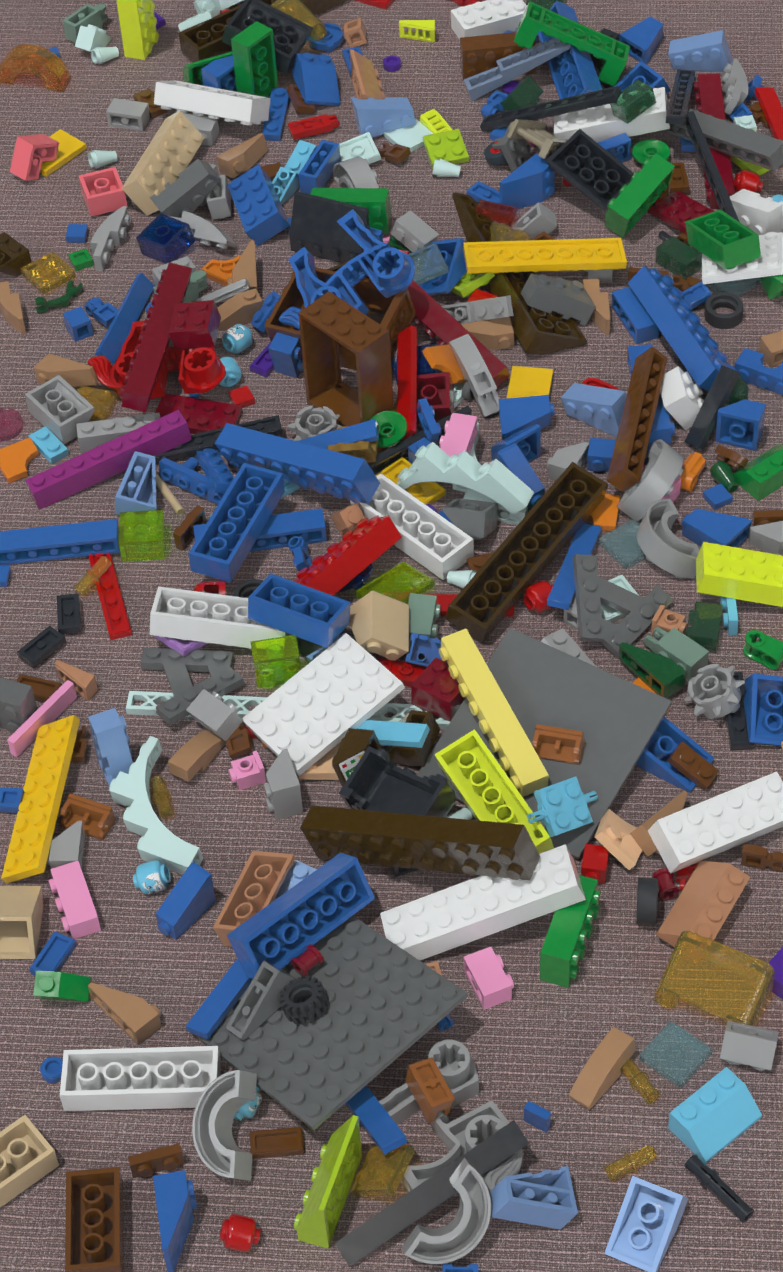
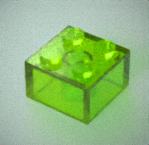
(142, 535)
(275, 660)

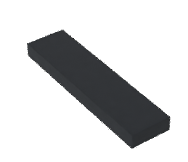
(713, 402)
(737, 723)

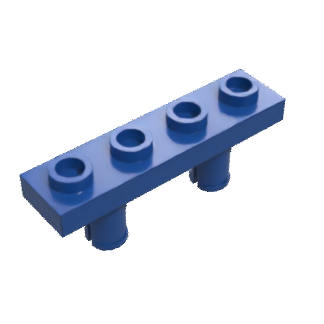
(188, 479)

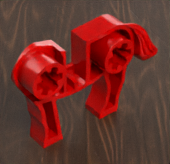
(198, 367)

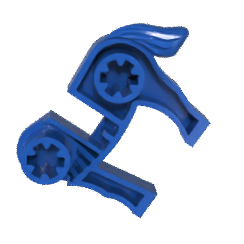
(386, 266)

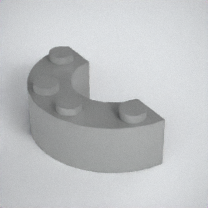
(354, 174)
(655, 481)
(662, 545)
(214, 1122)
(464, 1231)

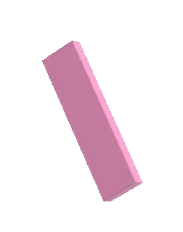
(43, 715)

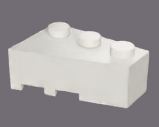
(758, 213)

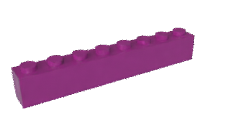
(107, 459)

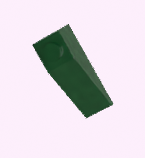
(653, 669)

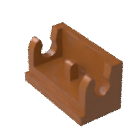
(558, 744)
(96, 817)
(429, 1089)

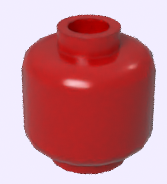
(747, 180)
(537, 595)
(239, 1233)

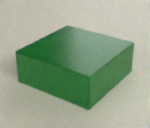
(81, 259)

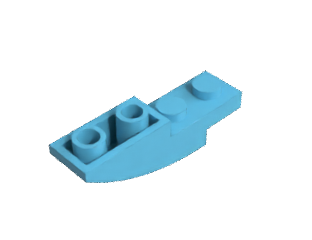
(287, 178)

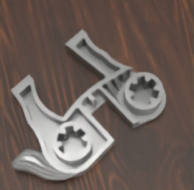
(462, 1133)

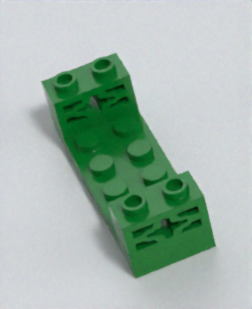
(570, 32)

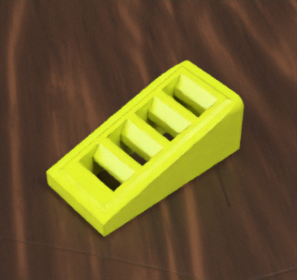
(428, 36)
(434, 122)

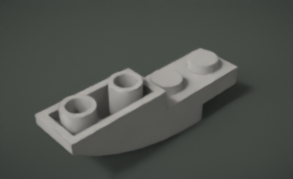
(735, 85)
(207, 231)
(108, 235)
(481, 309)
(476, 373)

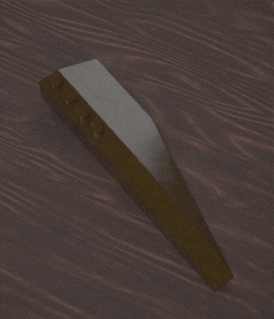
(535, 329)

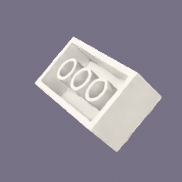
(487, 17)

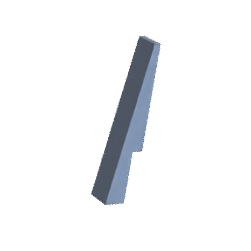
(512, 67)

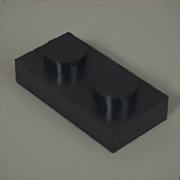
(68, 613)
(41, 647)

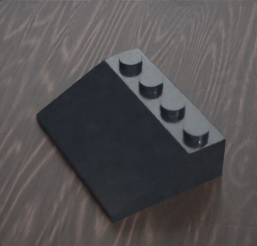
(288, 32)
(590, 169)
(317, 229)

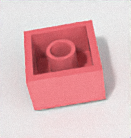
(102, 191)

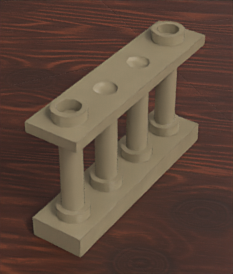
(535, 133)

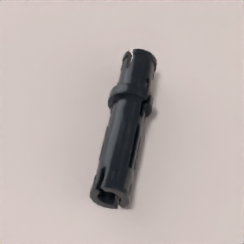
(711, 1180)

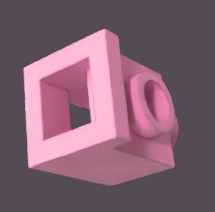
(247, 771)

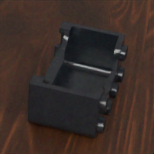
(384, 787)

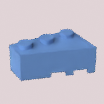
(701, 52)
(382, 115)
(595, 406)
(138, 485)
(111, 743)
(535, 1198)

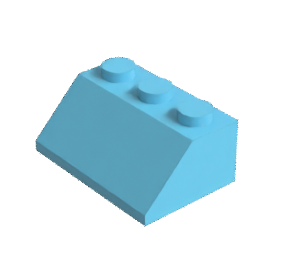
(714, 1115)

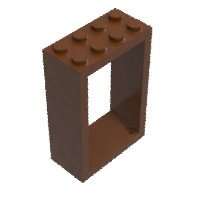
(398, 311)
(321, 330)

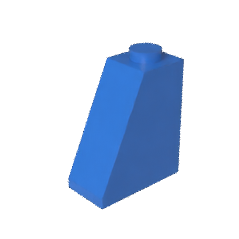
(643, 39)
(524, 412)
(516, 462)
(715, 528)
(186, 902)

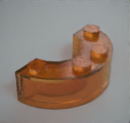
(36, 61)

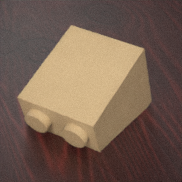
(381, 625)
(20, 921)

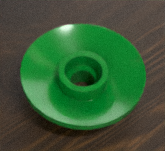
(648, 148)
(394, 424)

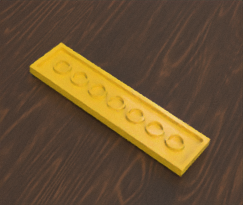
(544, 255)
(41, 800)

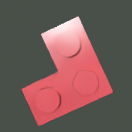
(30, 153)

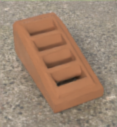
(84, 682)

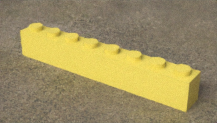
(493, 712)

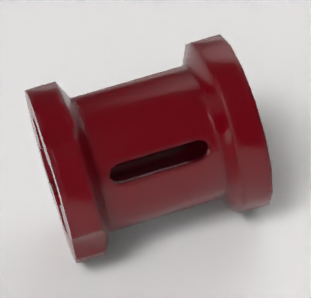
(666, 885)
(307, 961)

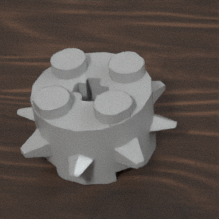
(313, 422)
(715, 691)

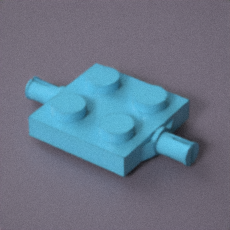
(562, 806)

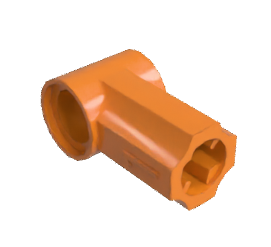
(691, 469)

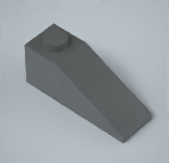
(259, 1000)

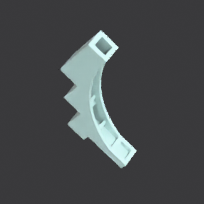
(462, 469)
(139, 817)

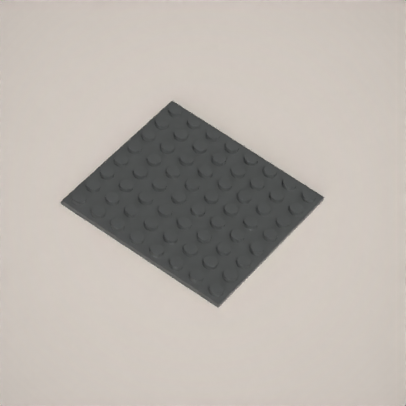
(574, 695)
(375, 1012)

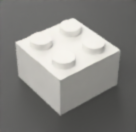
(681, 397)

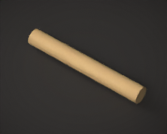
(169, 495)

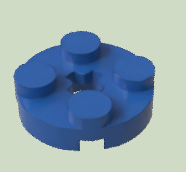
(330, 41)

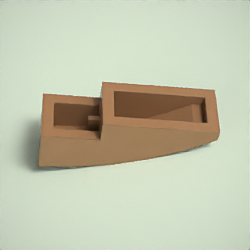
(11, 307)
(601, 314)
(195, 755)
(602, 1068)

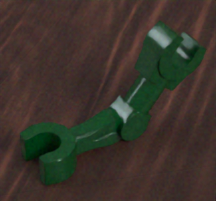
(63, 301)

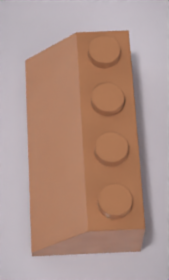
(365, 78)
(253, 890)
(704, 901)

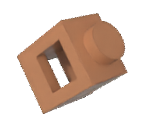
(355, 32)
(347, 518)
(668, 620)

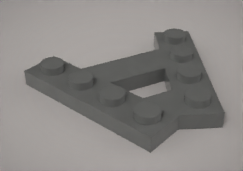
(594, 590)
(217, 663)

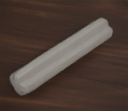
(227, 292)

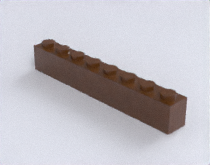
(637, 419)

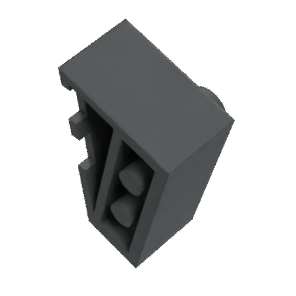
(188, 190)
(559, 296)

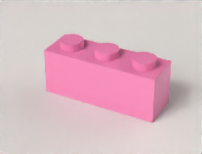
(459, 434)
(74, 900)

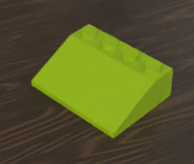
(330, 1185)

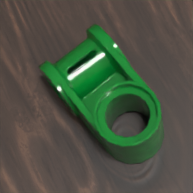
(765, 651)

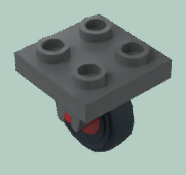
(508, 151)

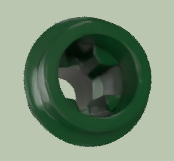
(723, 475)

